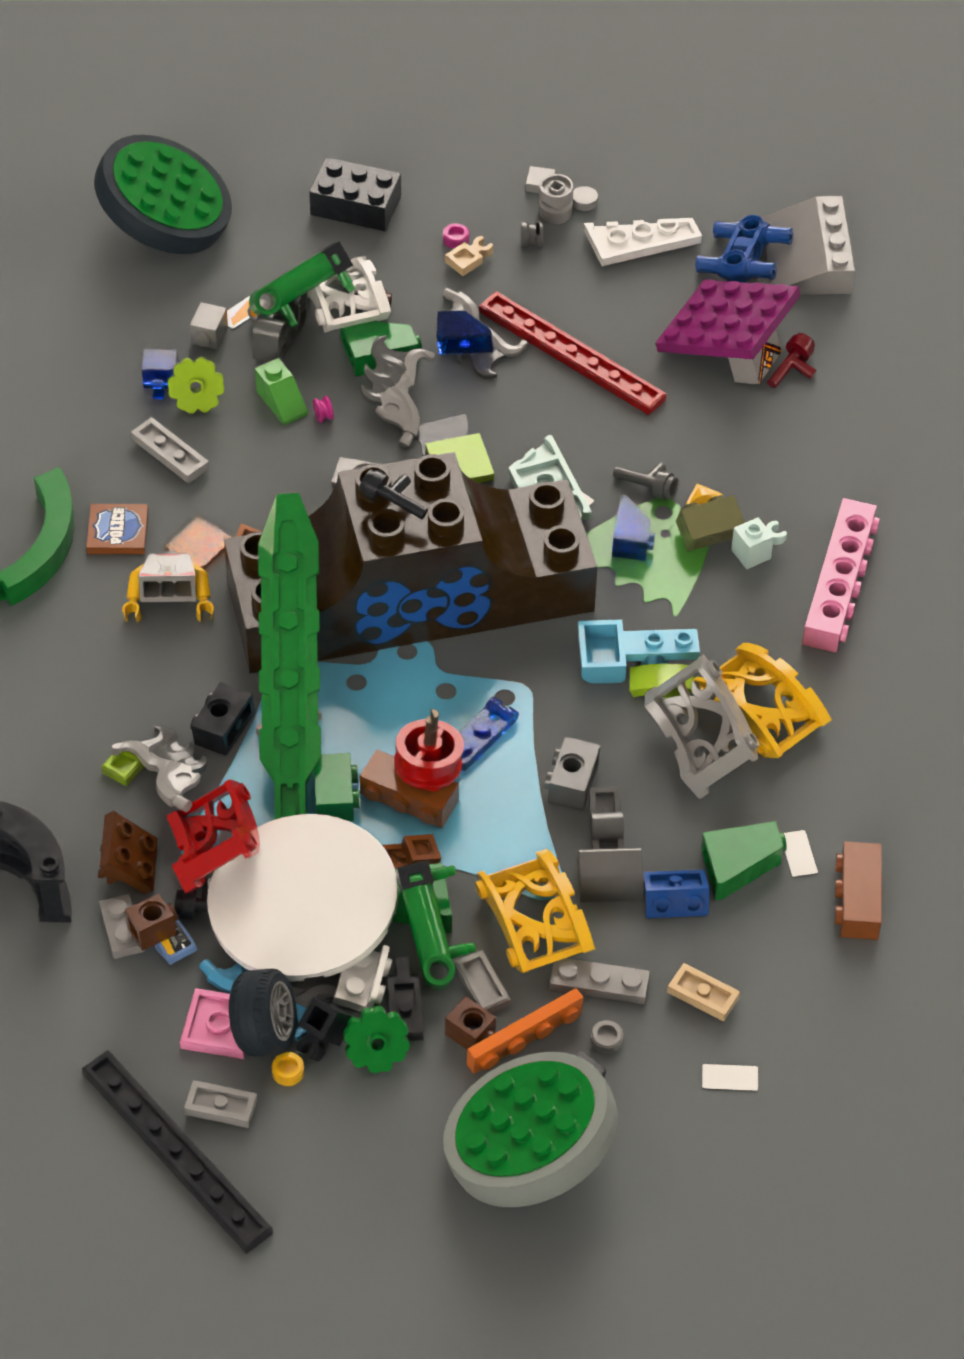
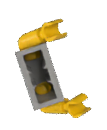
(168, 579)

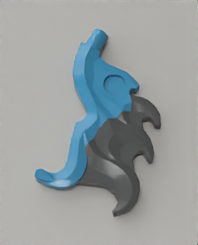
(302, 990)

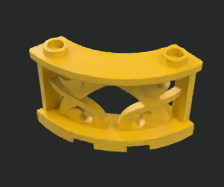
(802, 702)
(510, 885)

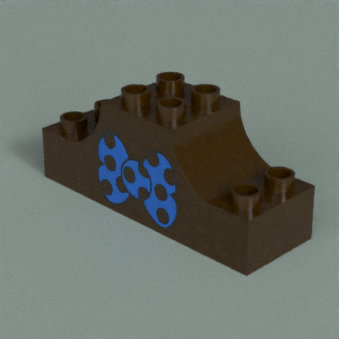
(464, 569)

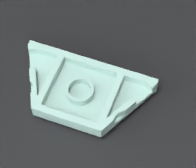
(547, 465)

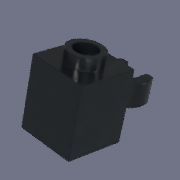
(325, 1024)

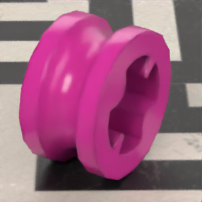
(323, 409)

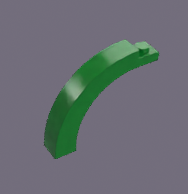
(51, 546)

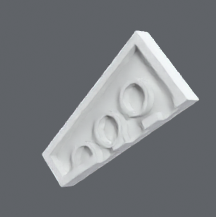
(626, 242)

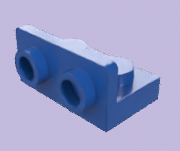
(676, 893)

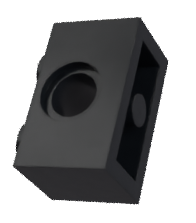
(222, 718)

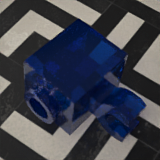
(157, 368)

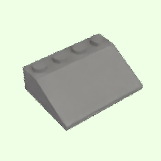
(820, 249)

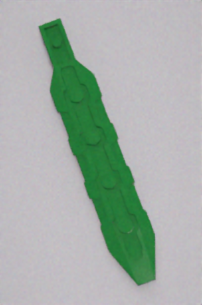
(289, 652)

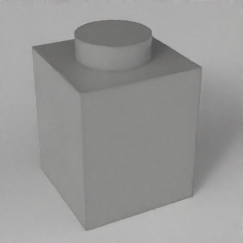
(208, 326)

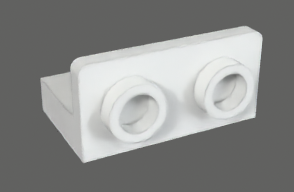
(360, 984)

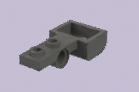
(608, 868)

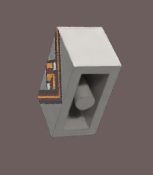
(754, 370)

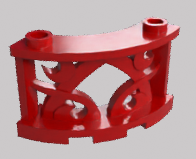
(188, 831)

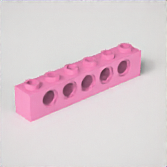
(839, 576)

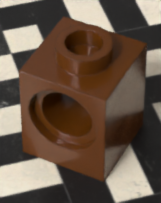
(151, 921)
(468, 1014)

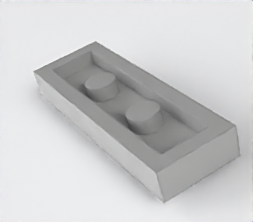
(170, 450)
(600, 980)

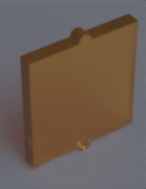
(200, 541)

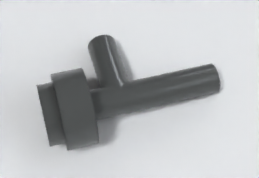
(663, 483)

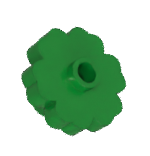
(376, 1039)

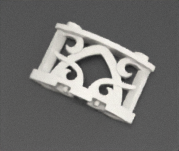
(370, 299)

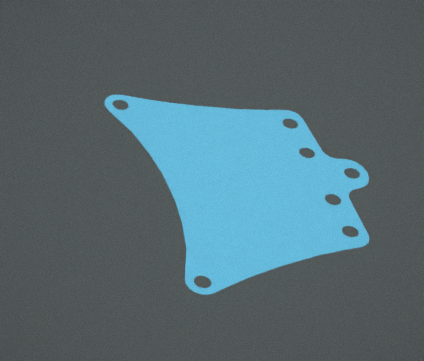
(500, 799)

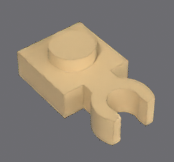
(466, 257)

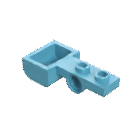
(607, 648)

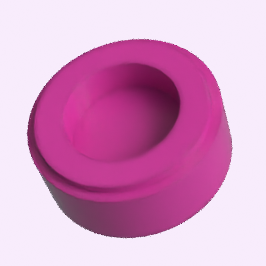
(455, 235)

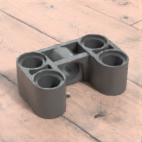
(273, 334)

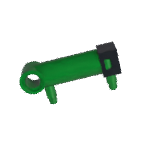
(301, 279)
(426, 922)

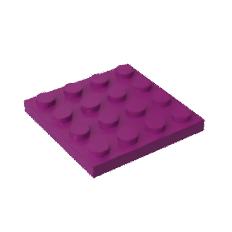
(728, 319)

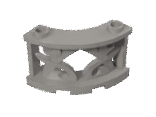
(702, 771)

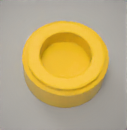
(287, 1069)

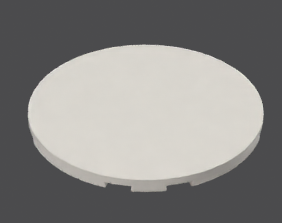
(307, 900)

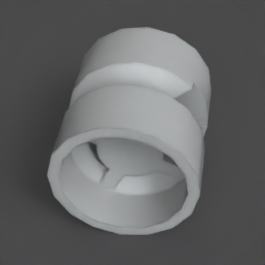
(556, 199)

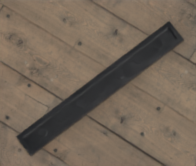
(177, 1152)

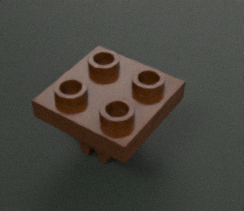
(127, 853)

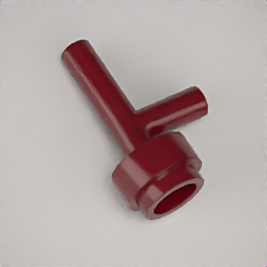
(800, 350)

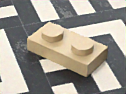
(703, 992)

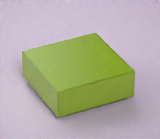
(122, 767)

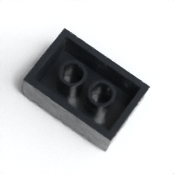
(355, 194)

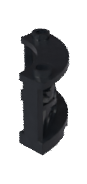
(33, 853)

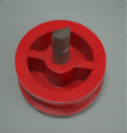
(429, 753)

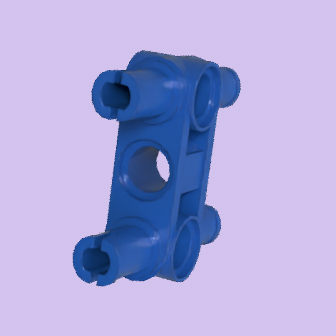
(746, 245)

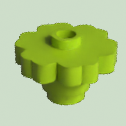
(196, 398)

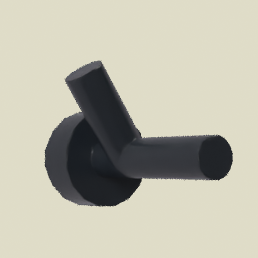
(375, 485)
(187, 902)

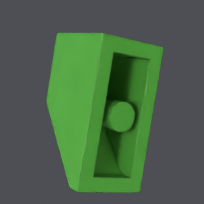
(280, 391)

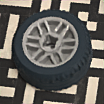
(262, 1012)

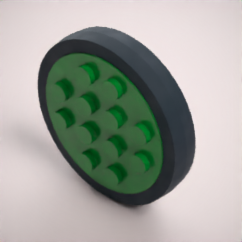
(162, 194)

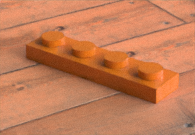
(518, 1034)

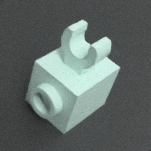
(754, 541)

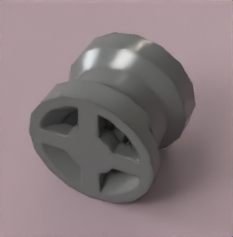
(529, 233)

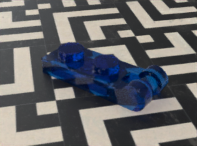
(484, 731)

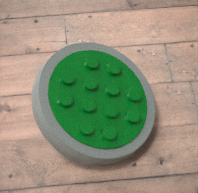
(530, 1129)

